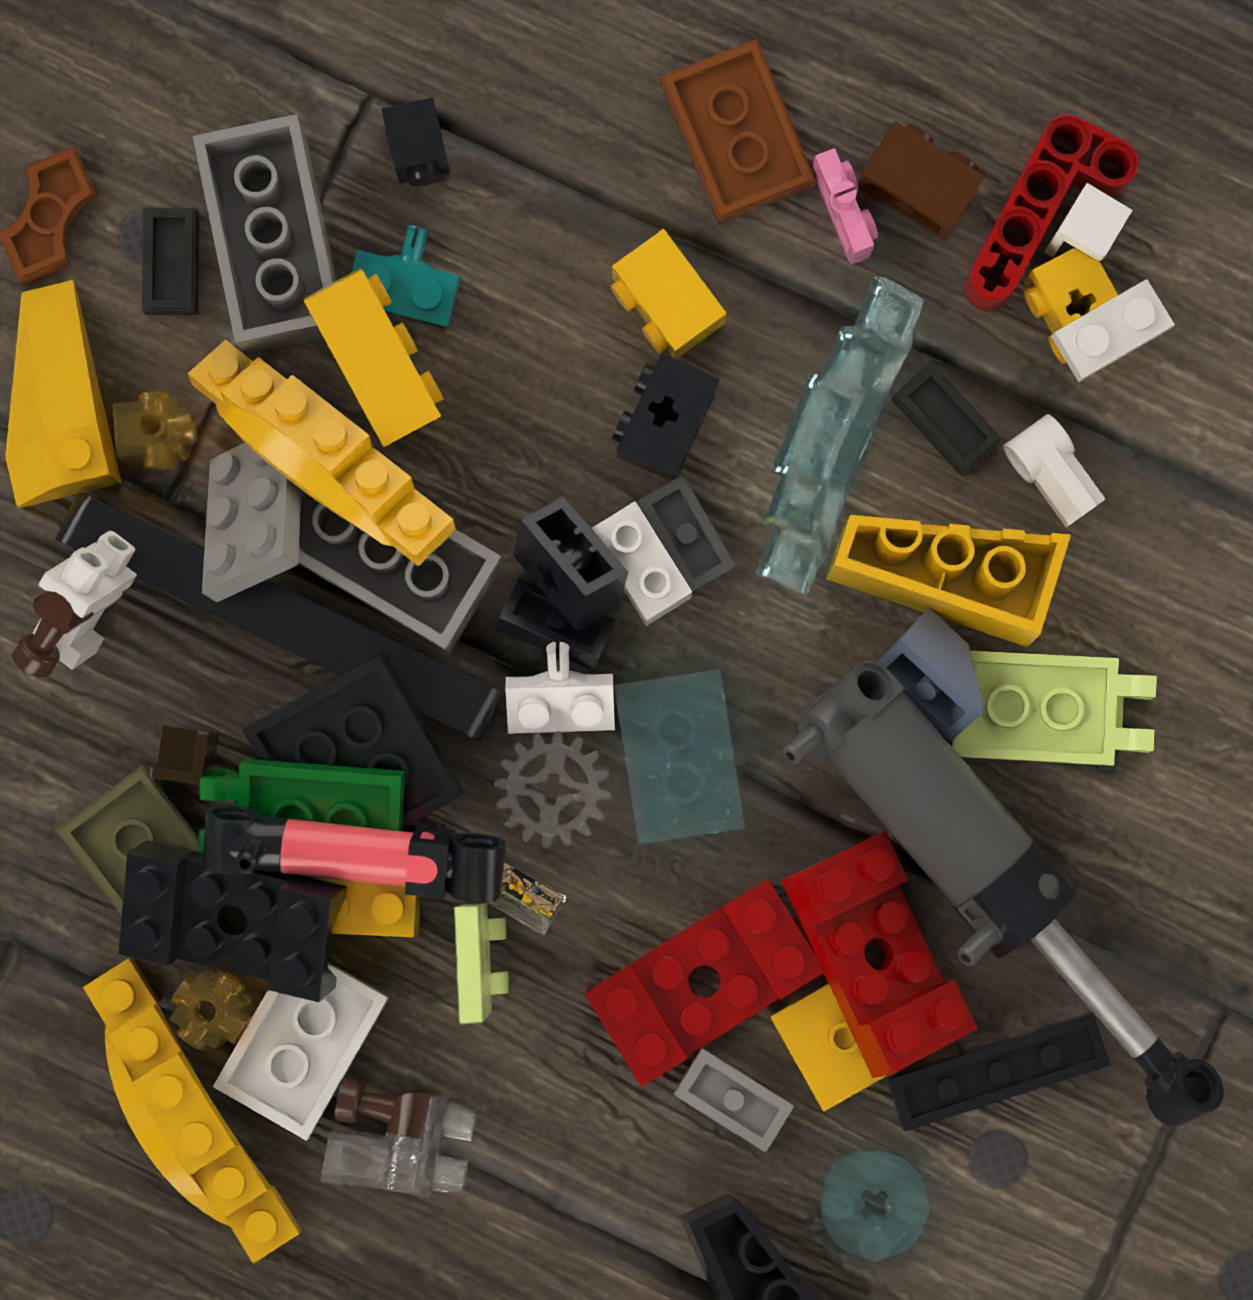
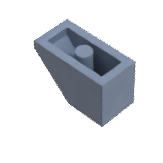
(936, 674)

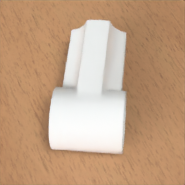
(1046, 458)

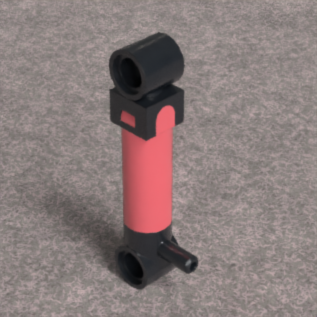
(422, 861)

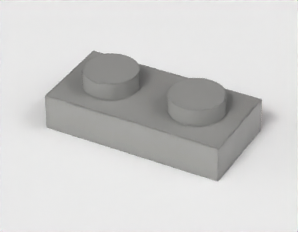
(733, 1099)

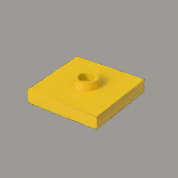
(823, 1047)

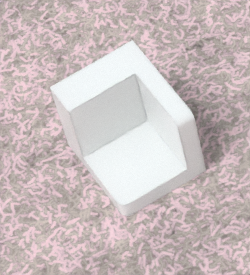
(1091, 224)

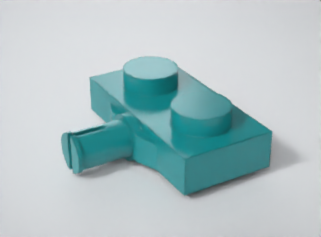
(411, 284)

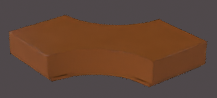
(39, 236)

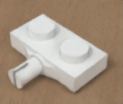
(559, 699)

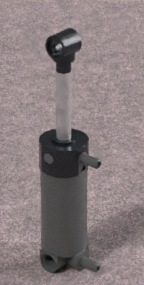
(980, 860)

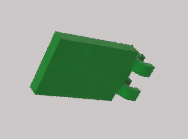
(310, 793)

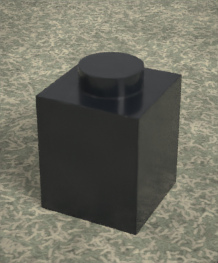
(416, 142)

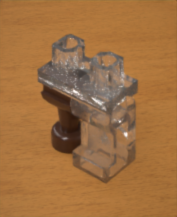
(409, 1153)

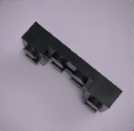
(180, 913)

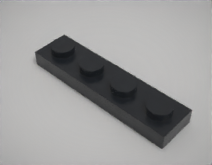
(998, 1071)

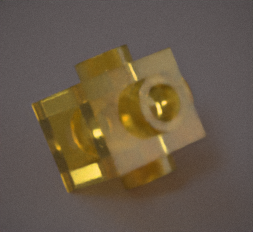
(139, 420)
(230, 1004)

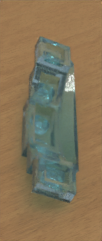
(832, 433)

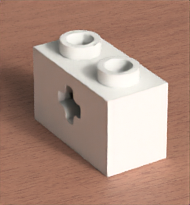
(653, 579)

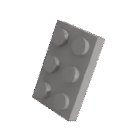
(248, 523)

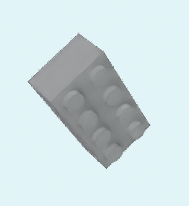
(266, 229)
(426, 599)

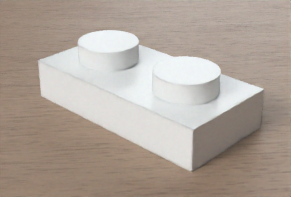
(1112, 330)

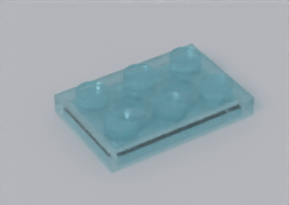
(679, 756)

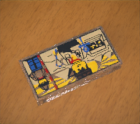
(528, 899)

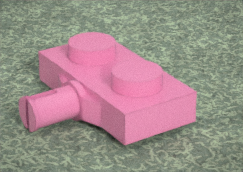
(839, 191)

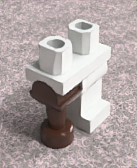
(73, 604)

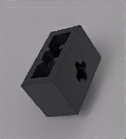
(665, 448)
(570, 563)

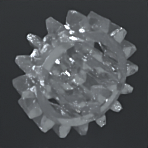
(554, 765)

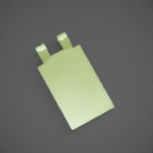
(1053, 709)
(473, 961)

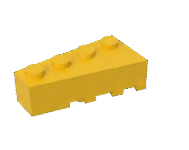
(961, 573)

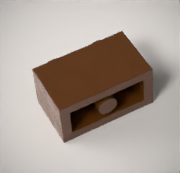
(921, 179)

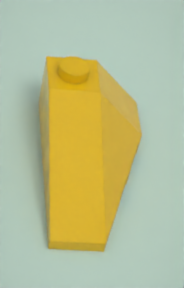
(56, 407)

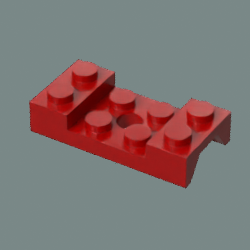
(904, 1005)
(662, 1021)

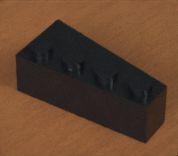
(739, 1255)

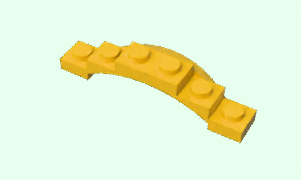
(320, 451)
(178, 1119)

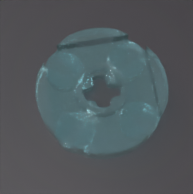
(905, 1206)

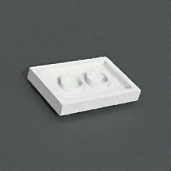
(300, 1052)

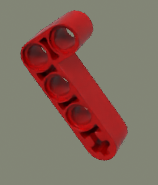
(1033, 215)

